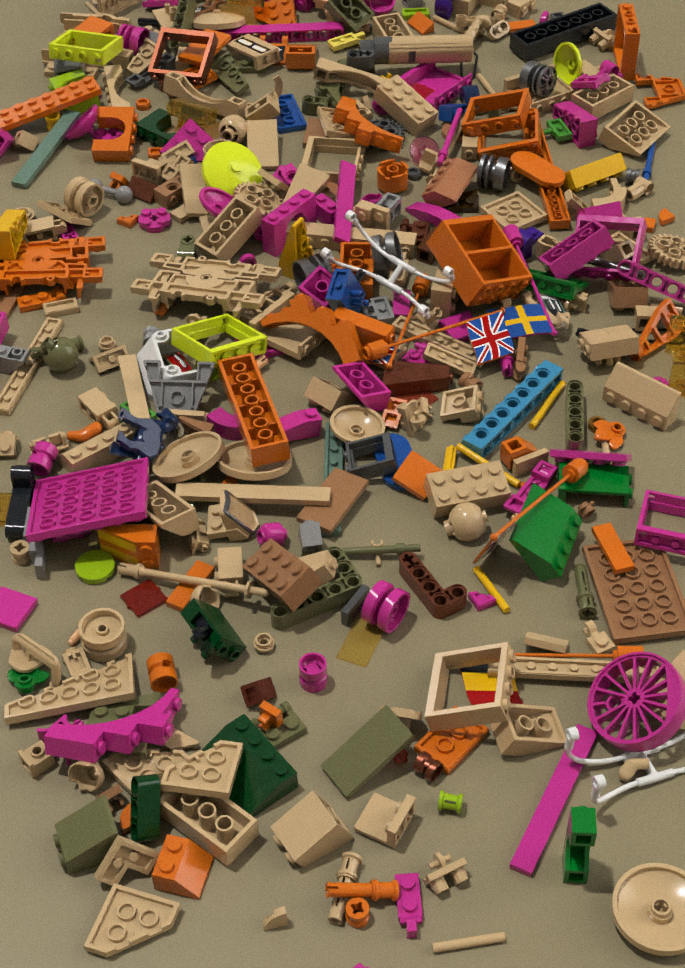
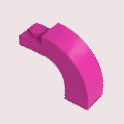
(224, 424)

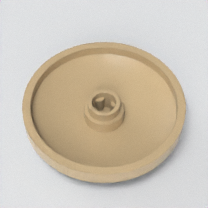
(218, 20)
(188, 457)
(237, 464)
(651, 908)

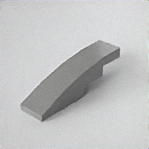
(36, 552)

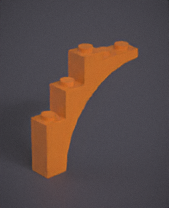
(364, 131)
(302, 312)

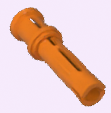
(373, 890)

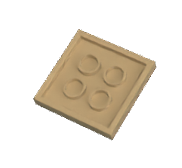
(514, 210)

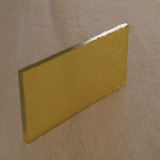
(360, 642)

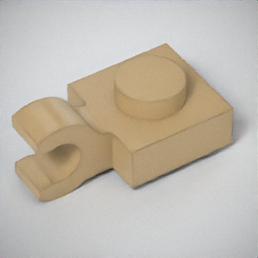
(597, 642)

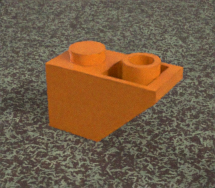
(515, 448)

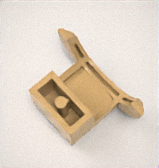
(268, 105)

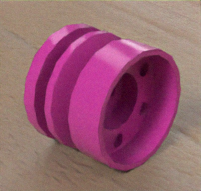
(133, 36)

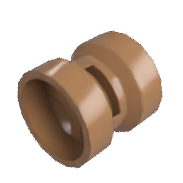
(468, 379)

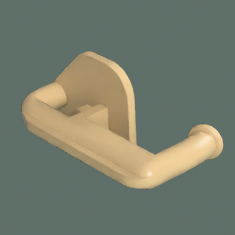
(28, 655)

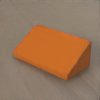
(421, 23)

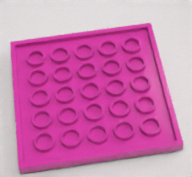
(89, 500)

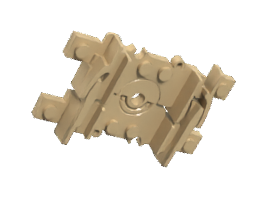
(206, 282)

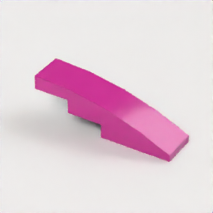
(430, 213)

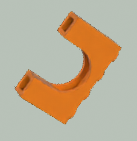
(120, 148)

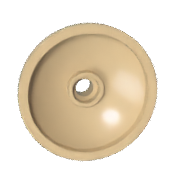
(356, 423)

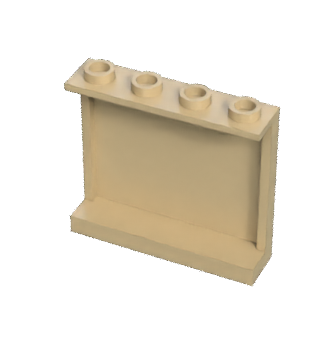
(561, 93)
(289, 339)

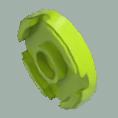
(95, 566)

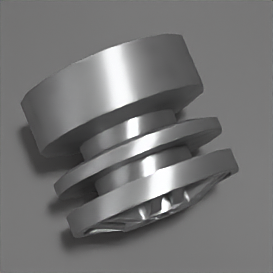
(538, 78)
(497, 172)
(304, 267)

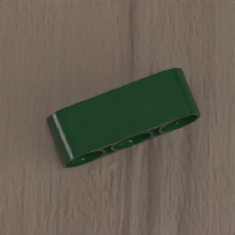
(145, 808)

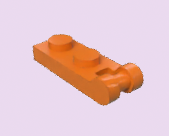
(35, 301)

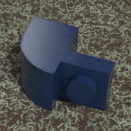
(468, 92)

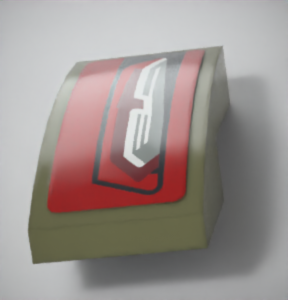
(180, 360)

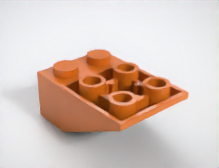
(301, 56)

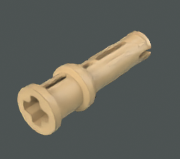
(347, 875)

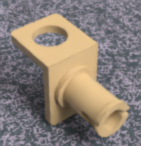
(432, 322)

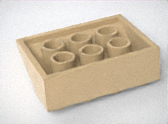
(633, 130)

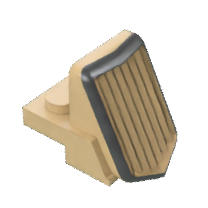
(231, 519)

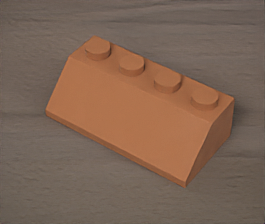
(449, 182)

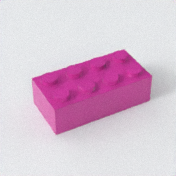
(577, 250)

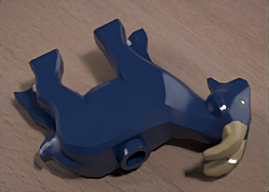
(148, 435)

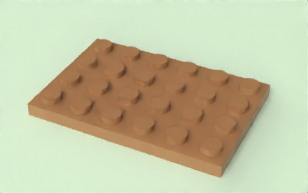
(641, 601)

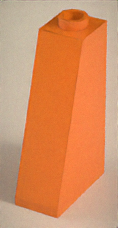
(367, 327)

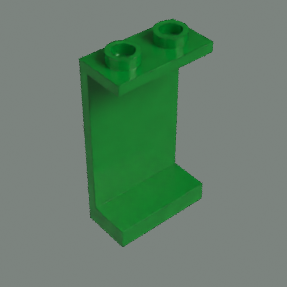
(599, 480)

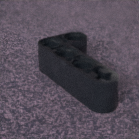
(21, 498)

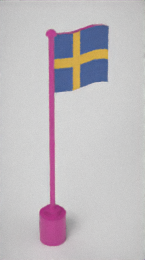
(527, 318)

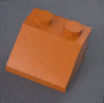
(181, 867)

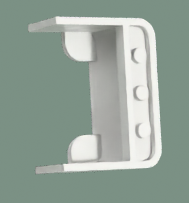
(157, 345)

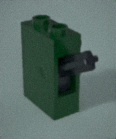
(212, 631)

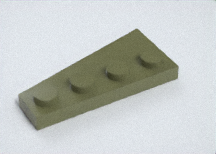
(230, 74)

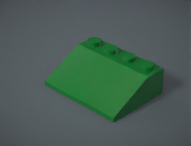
(546, 534)

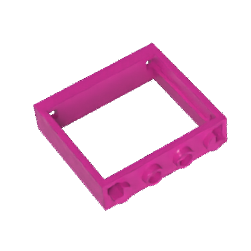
(613, 223)
(660, 538)

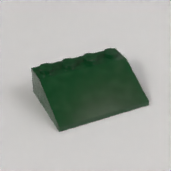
(262, 771)

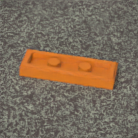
(612, 548)
(181, 595)

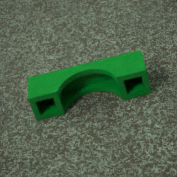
(579, 837)

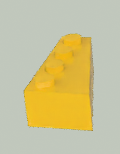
(12, 230)

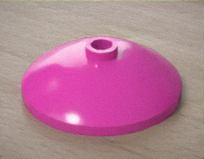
(84, 124)
(214, 200)

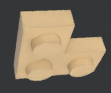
(123, 855)

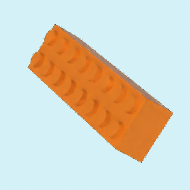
(253, 410)

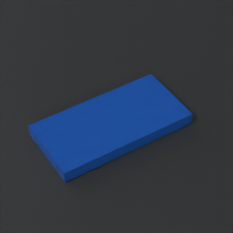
(290, 116)

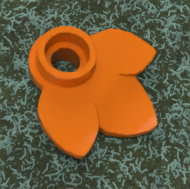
(609, 432)

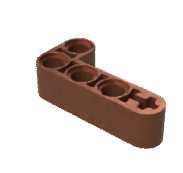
(438, 601)

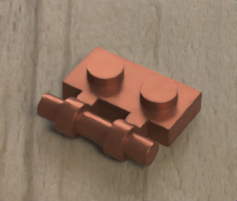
(419, 227)

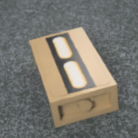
(262, 52)

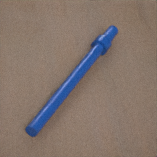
(646, 173)

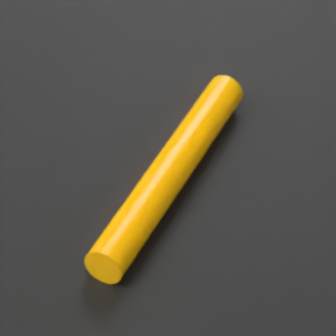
(491, 589)

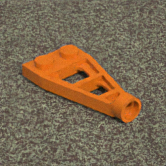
(664, 313)

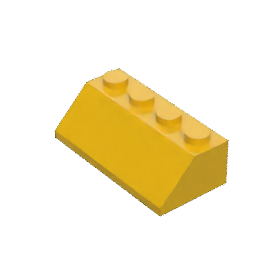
(593, 172)

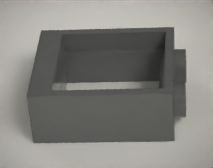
(367, 446)

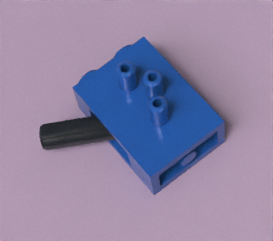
(346, 290)

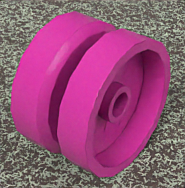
(385, 606)

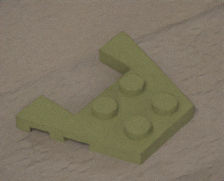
(124, 709)

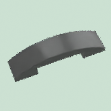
(144, 79)

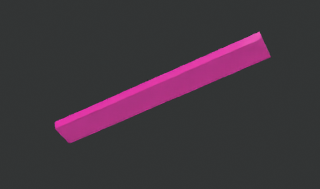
(344, 202)
(552, 804)

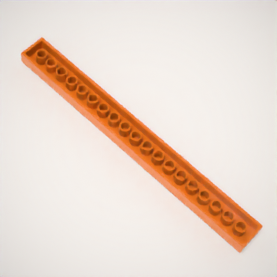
(551, 197)

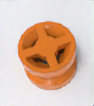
(360, 918)

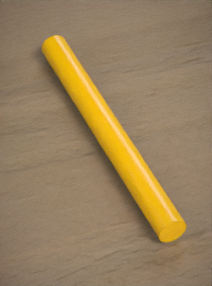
(547, 404)
(477, 458)

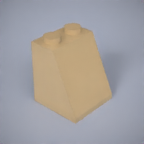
(310, 830)

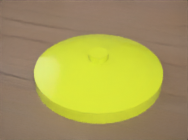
(229, 165)

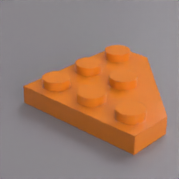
(276, 12)

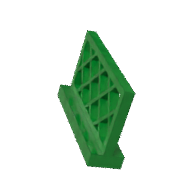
(555, 286)

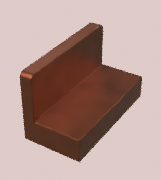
(142, 189)

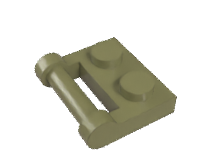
(288, 731)

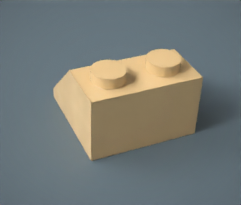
(328, 395)

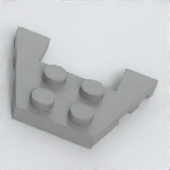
(178, 393)

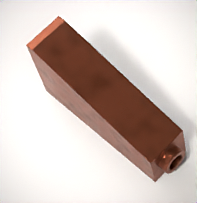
(416, 377)

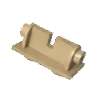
(57, 439)
(198, 539)

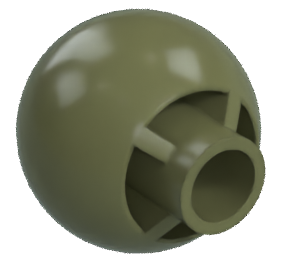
(60, 353)

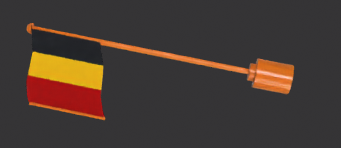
(482, 689)

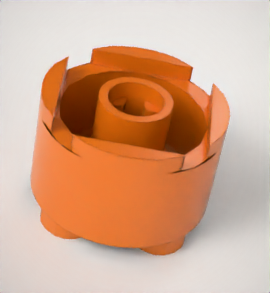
(392, 176)

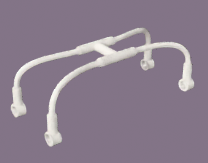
(422, 309)
(599, 780)

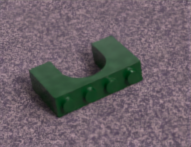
(152, 128)

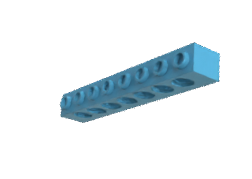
(513, 408)

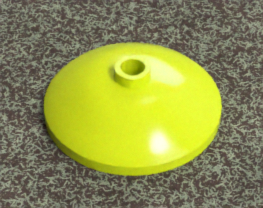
(568, 62)

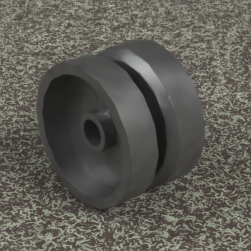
(390, 245)

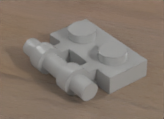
(381, 310)

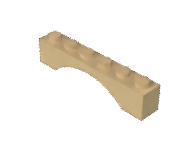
(331, 71)
(113, 82)
(179, 86)

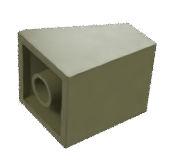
(86, 836)

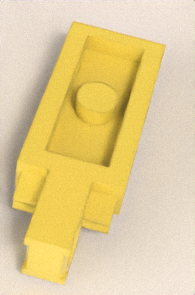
(345, 41)

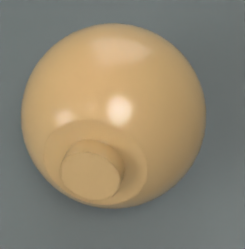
(233, 128)
(466, 522)

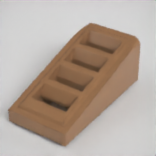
(195, 425)

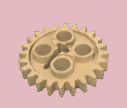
(259, 195)
(668, 250)

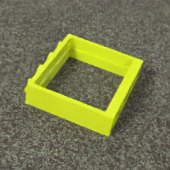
(106, 47)
(185, 338)

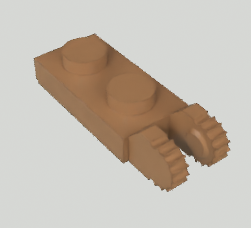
(520, 360)

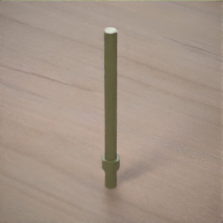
(399, 548)

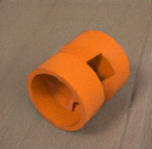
(161, 672)

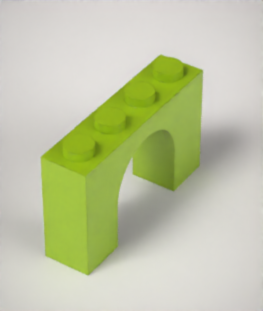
(66, 79)

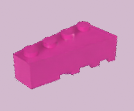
(579, 122)

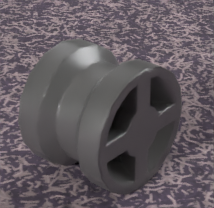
(632, 175)

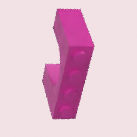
(275, 223)

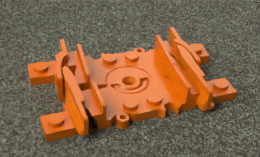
(54, 262)

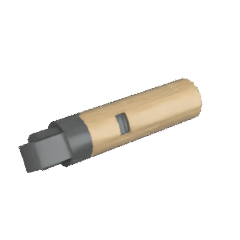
(411, 50)

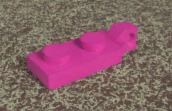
(409, 902)

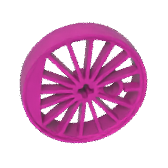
(637, 701)

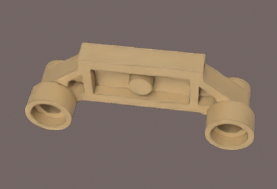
(464, 21)

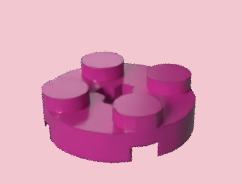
(147, 218)

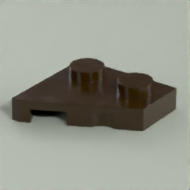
(466, 203)

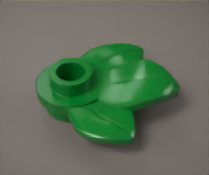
(26, 682)

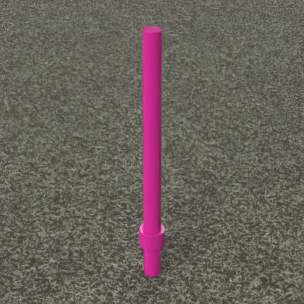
(442, 155)

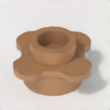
(586, 509)

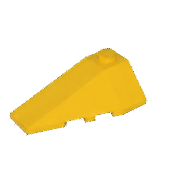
(295, 248)

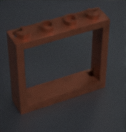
(189, 36)

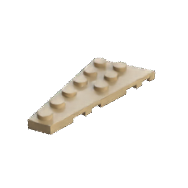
(83, 691)

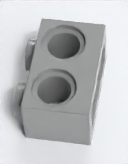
(392, 202)

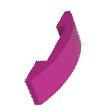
(541, 476)

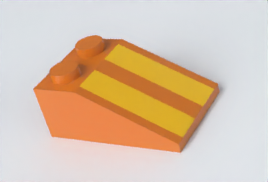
(132, 543)

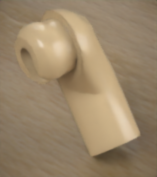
(630, 767)

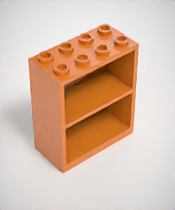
(482, 259)

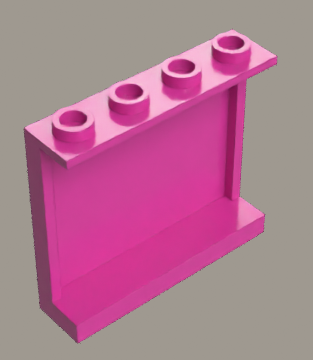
(445, 84)

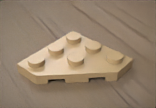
(126, 766)
(205, 772)
(129, 919)

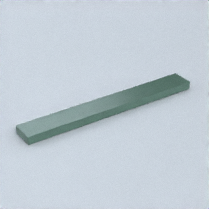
(45, 149)
(332, 458)

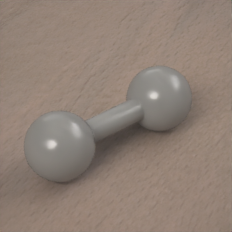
(123, 193)

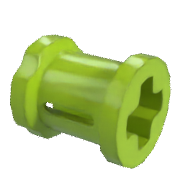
(442, 804)

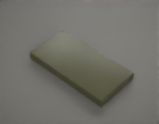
(367, 751)

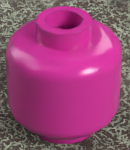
(271, 530)

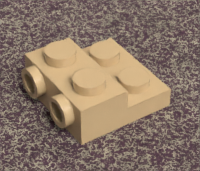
(372, 215)
(462, 404)

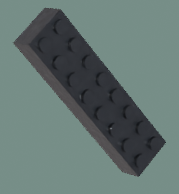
(571, 27)

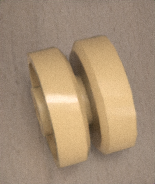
(84, 196)
(103, 634)

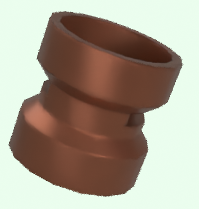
(427, 766)

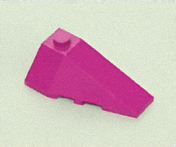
(301, 424)

